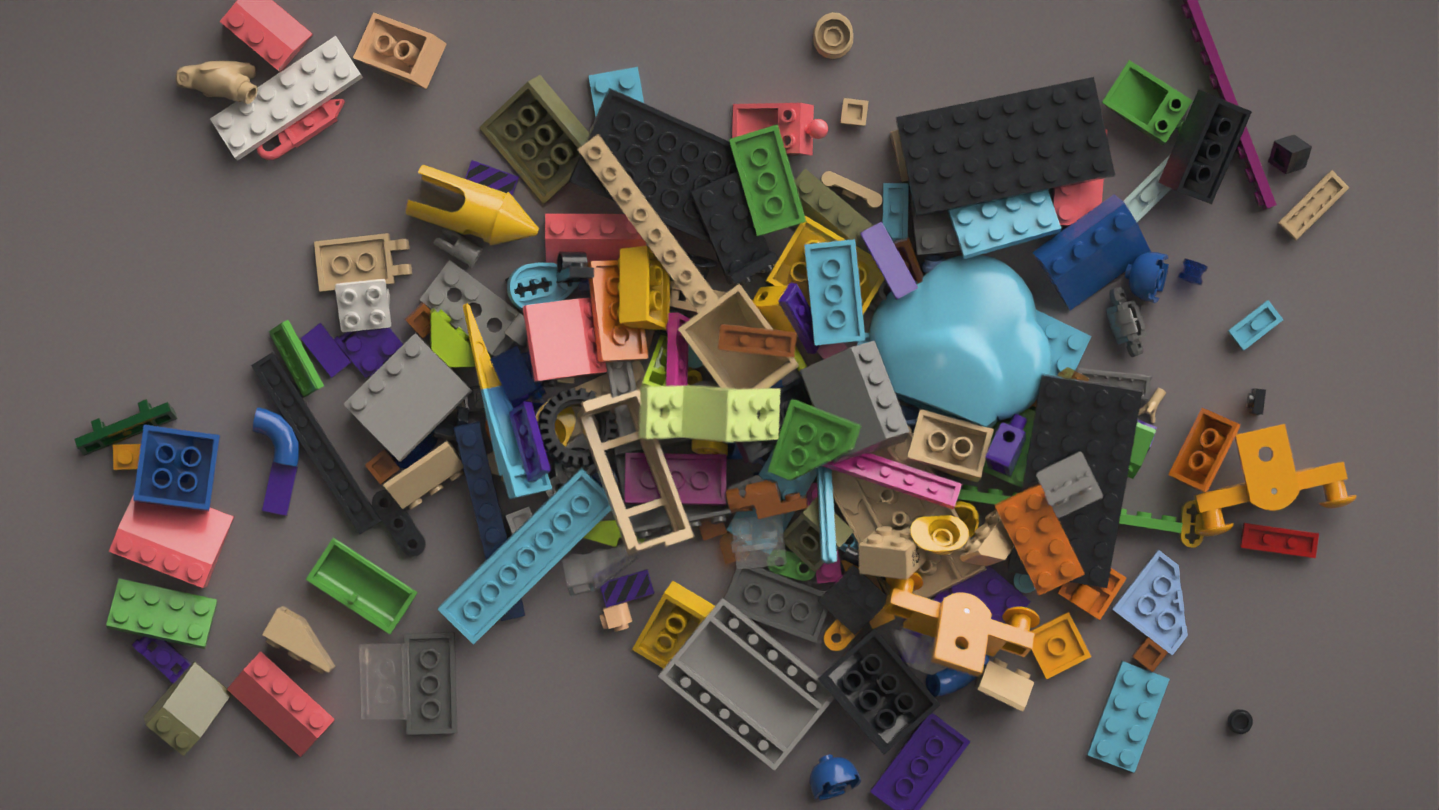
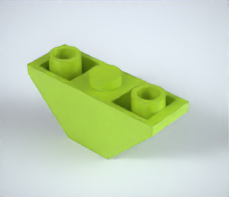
(449, 342)

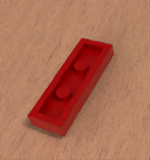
(1279, 540)

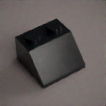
(853, 599)

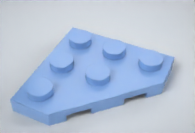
(1156, 603)

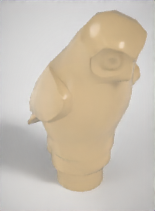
(220, 79)

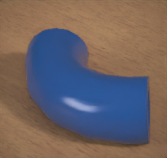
(280, 433)
(949, 680)

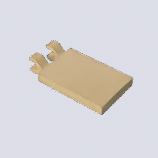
(358, 260)

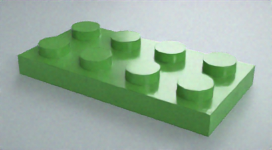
(767, 180)
(161, 613)

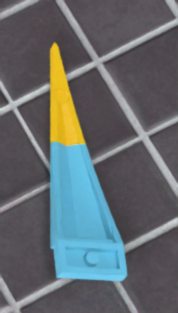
(499, 422)

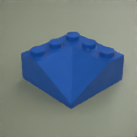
(176, 468)

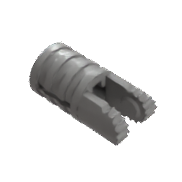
(463, 248)

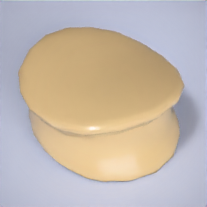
(833, 35)

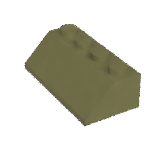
(830, 210)

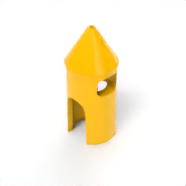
(485, 214)

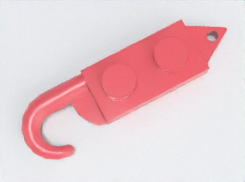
(304, 129)

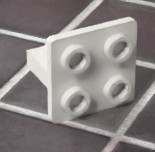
(363, 305)

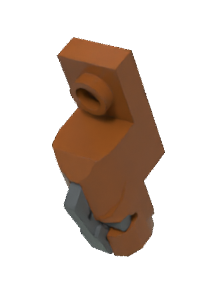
(764, 497)

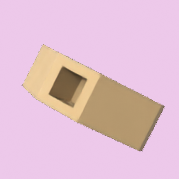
(989, 544)

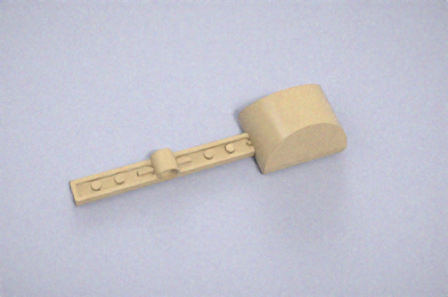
(736, 308)

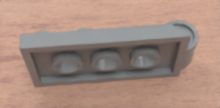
(492, 307)

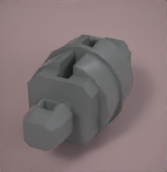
(1126, 321)

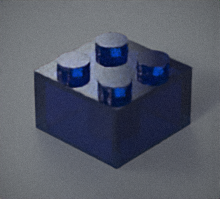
(517, 378)

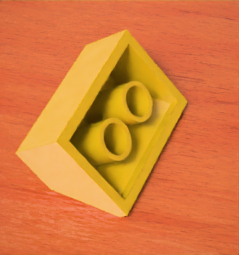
(643, 289)

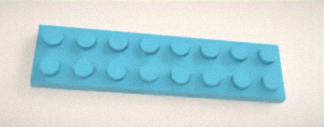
(526, 556)

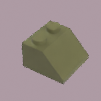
(804, 535)

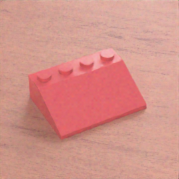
(173, 539)

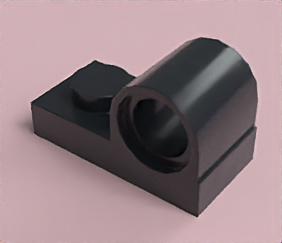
(573, 267)

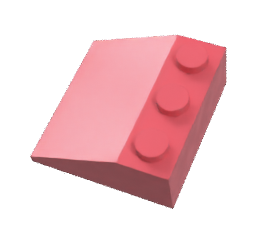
(562, 339)

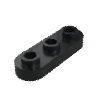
(407, 531)

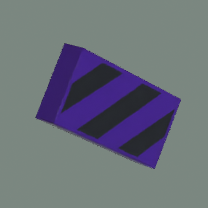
(491, 177)
(627, 588)

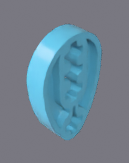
(534, 273)

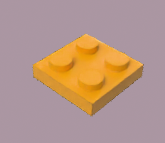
(1058, 645)

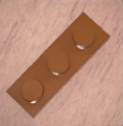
(757, 340)

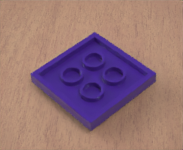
(991, 590)

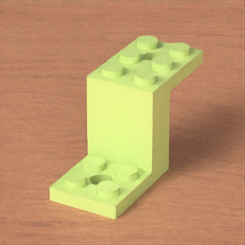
(709, 413)

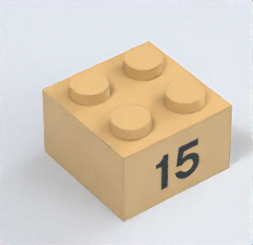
(890, 553)

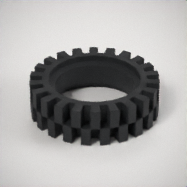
(547, 428)

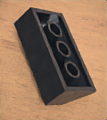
(1205, 147)

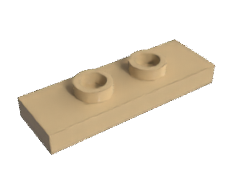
(1313, 205)

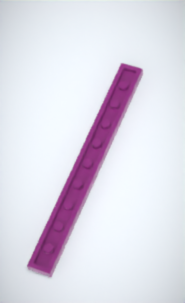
(1219, 80)

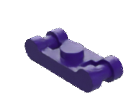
(163, 657)

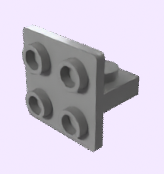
(1069, 485)

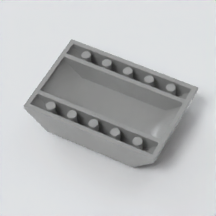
(747, 683)

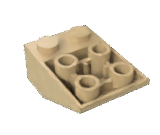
(295, 634)

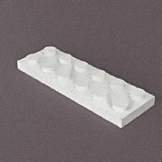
(287, 98)

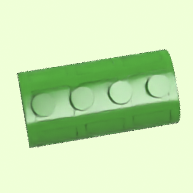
(361, 586)

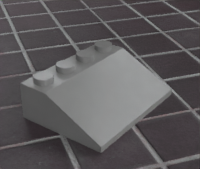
(407, 397)

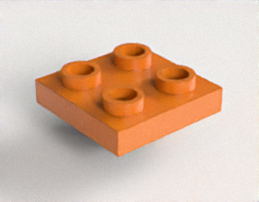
(1092, 598)

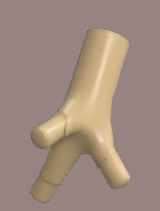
(1151, 406)

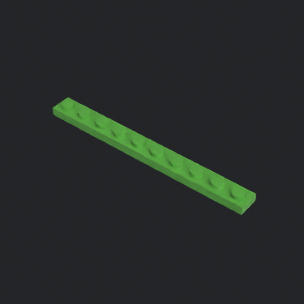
(1142, 519)

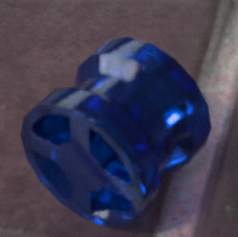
(1192, 272)

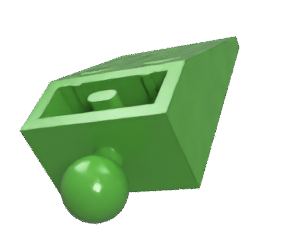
(1145, 101)

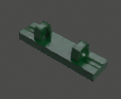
(108, 435)

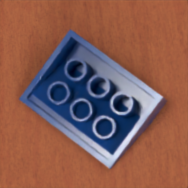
(1092, 251)

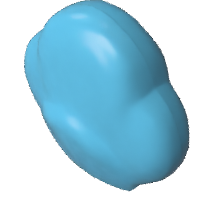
(964, 342)

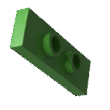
(296, 358)

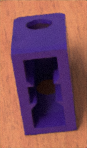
(1004, 455)

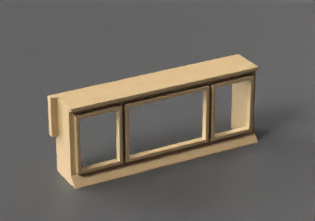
(658, 467)

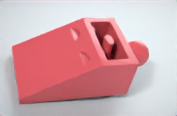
(793, 119)

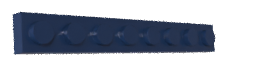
(484, 496)

